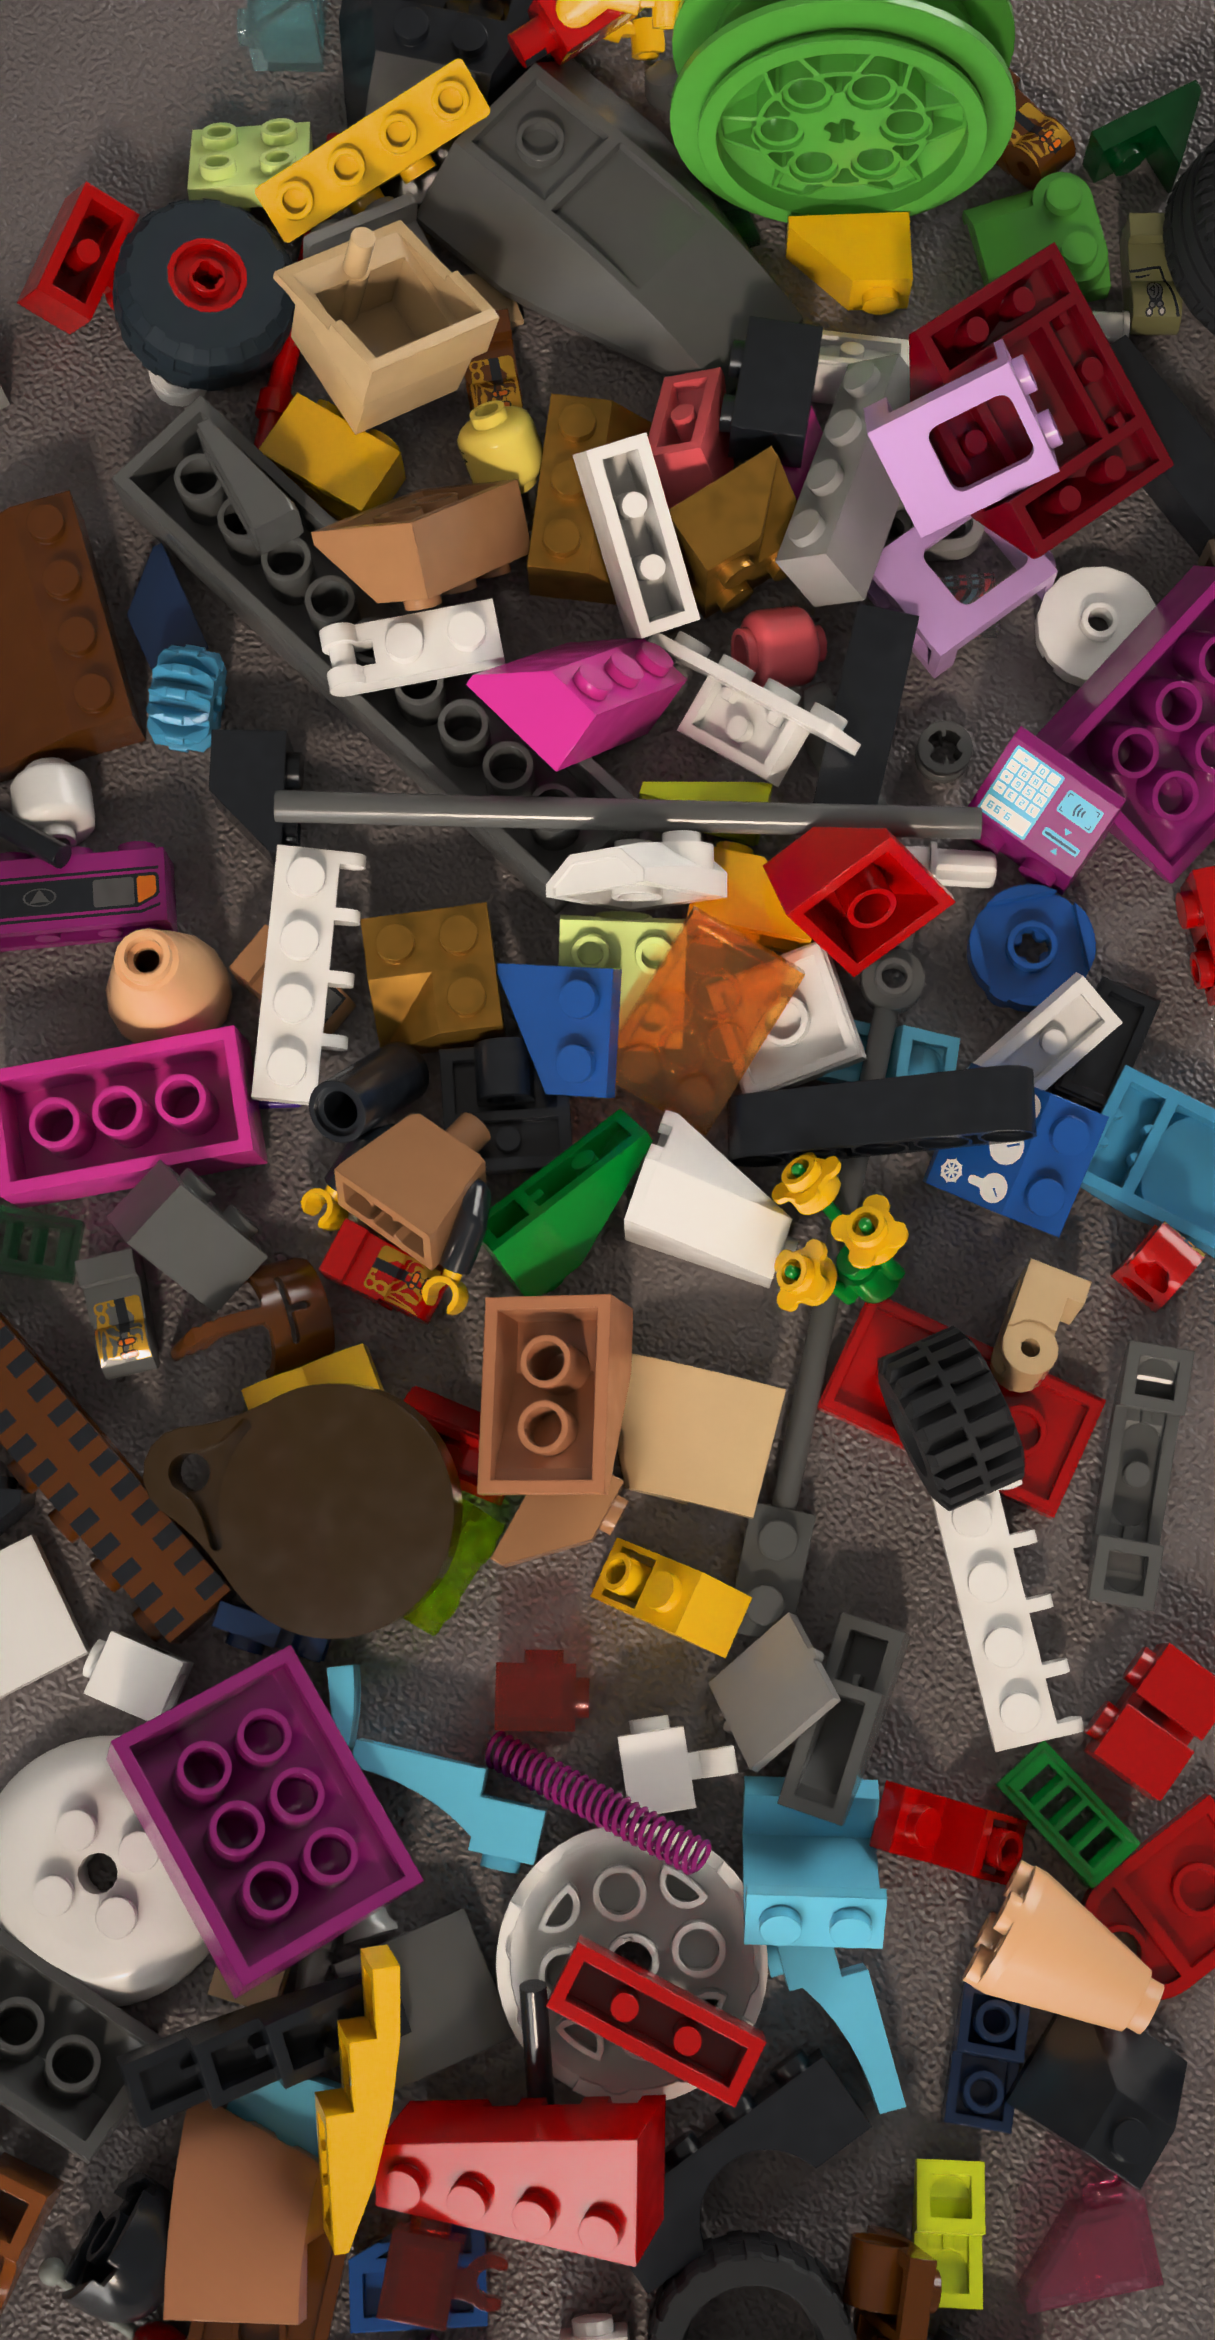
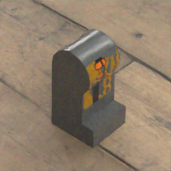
(119, 1312)

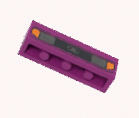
(88, 899)

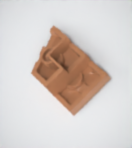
(239, 2223)

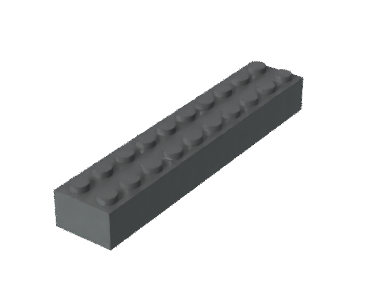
(427, 728)

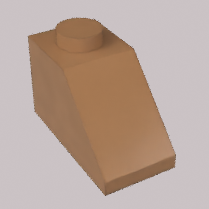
(559, 1523)

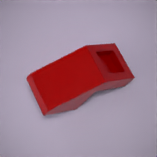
(948, 1833)

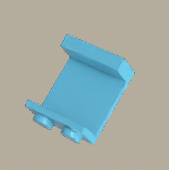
(808, 1875)

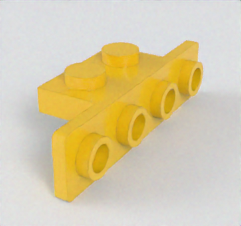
(373, 152)

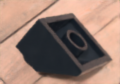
(1102, 2094)

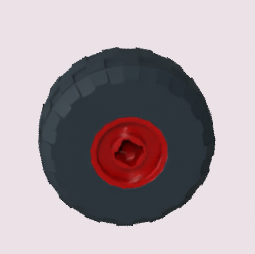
(202, 294)

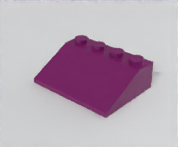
(1150, 728)
(262, 1819)

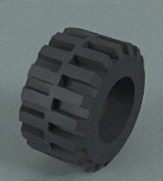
(951, 1418)

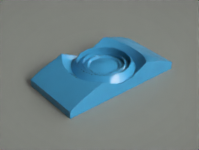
(1157, 1158)

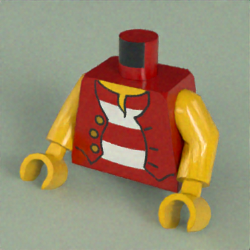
(575, 25)

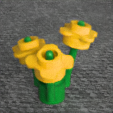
(869, 1237)

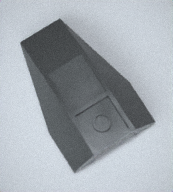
(599, 225)

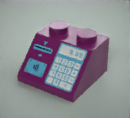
(1044, 812)

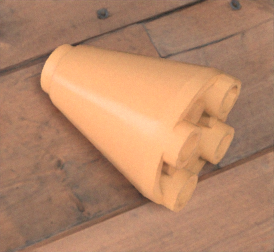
(166, 986)
(1060, 1958)

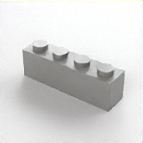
(846, 494)

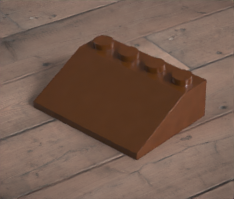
(58, 645)

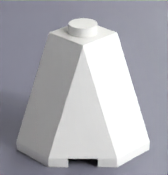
(705, 1208)

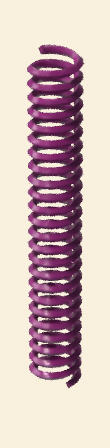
(510, 1772)

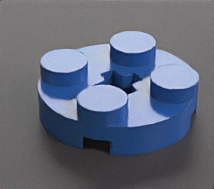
(999, 929)

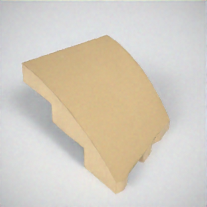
(697, 1435)

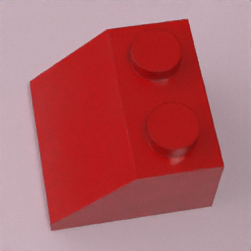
(855, 892)

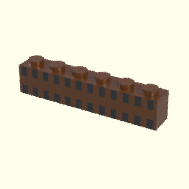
(102, 1498)

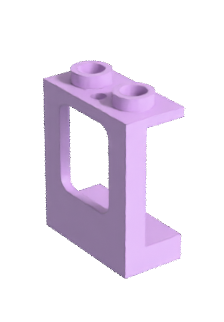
(911, 460)
(945, 625)

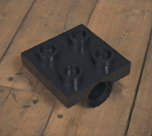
(505, 1093)

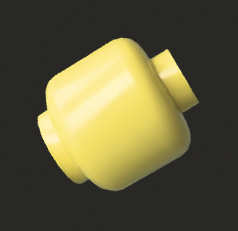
(501, 445)

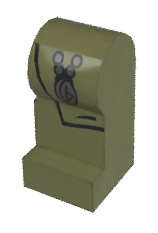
(1146, 280)

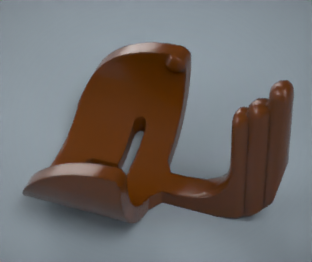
(312, 1324)

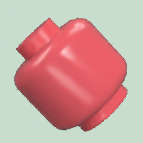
(780, 645)

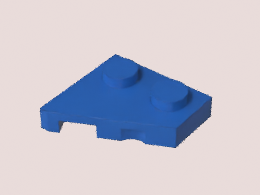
(567, 1024)

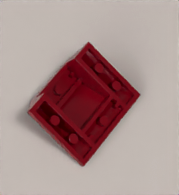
(1103, 425)

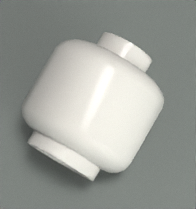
(54, 800)

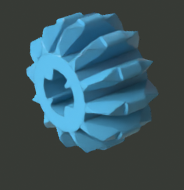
(186, 698)

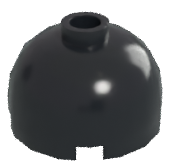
(123, 2258)

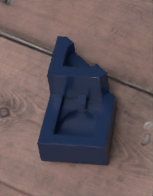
(161, 610)

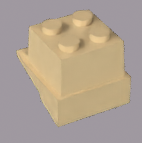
(385, 323)

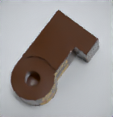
(1037, 143)
(495, 372)

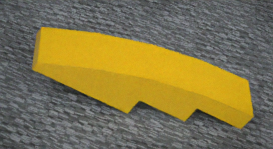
(357, 2116)

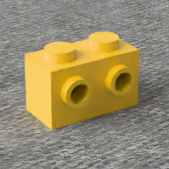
(332, 463)

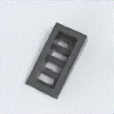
(260, 505)

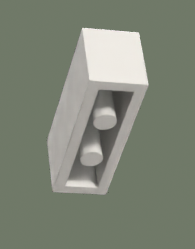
(636, 536)

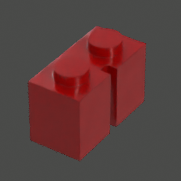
(1154, 1720)

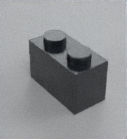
(773, 389)

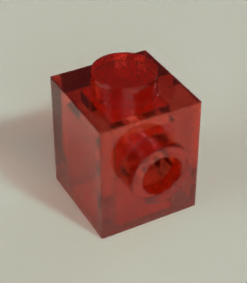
(540, 1693)

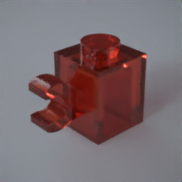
(427, 2275)

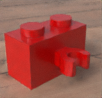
(78, 259)

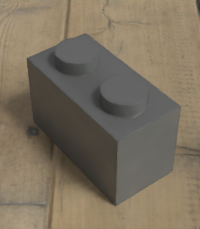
(188, 1236)

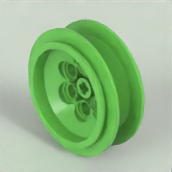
(842, 101)

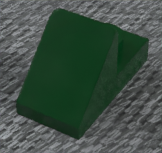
(1150, 132)

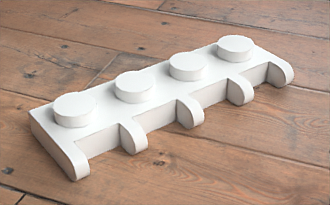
(300, 972)
(1000, 1625)

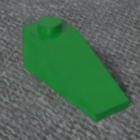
(557, 1213)

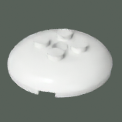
(615, 1896)
(114, 1940)

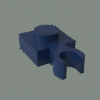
(253, 1632)

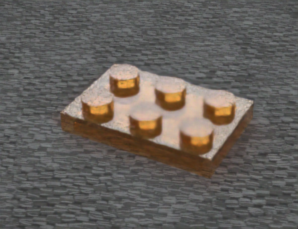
(702, 1019)

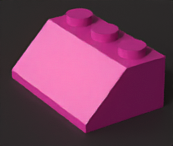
(581, 696)

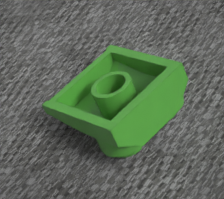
(1025, 223)

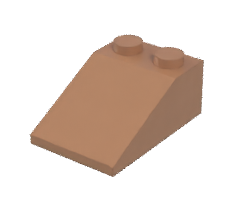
(553, 1393)

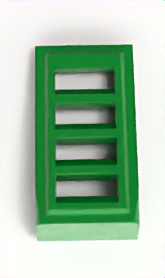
(1109, 1856)

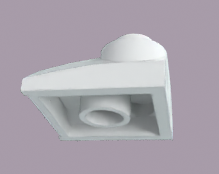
(642, 874)

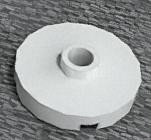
(1063, 624)

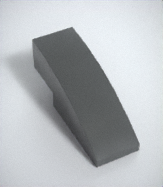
(838, 1746)

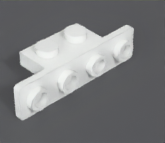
(749, 722)

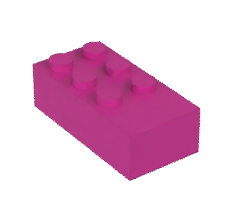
(114, 1112)

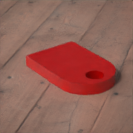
(1167, 1898)

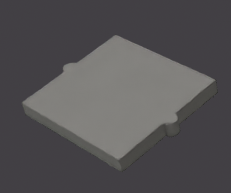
(773, 1692)

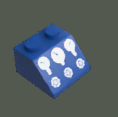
(1029, 1178)

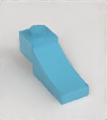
(499, 1827)
(852, 2004)

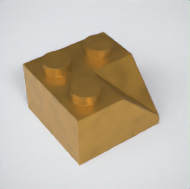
(735, 532)
(433, 977)

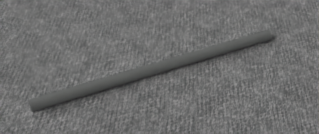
(620, 814)

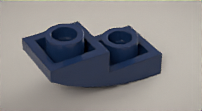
(984, 2061)

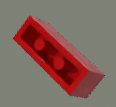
(657, 2020)

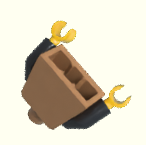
(418, 1191)

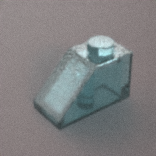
(283, 34)

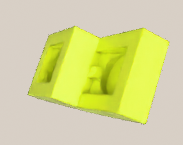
(951, 2226)

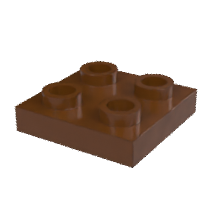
(890, 2286)

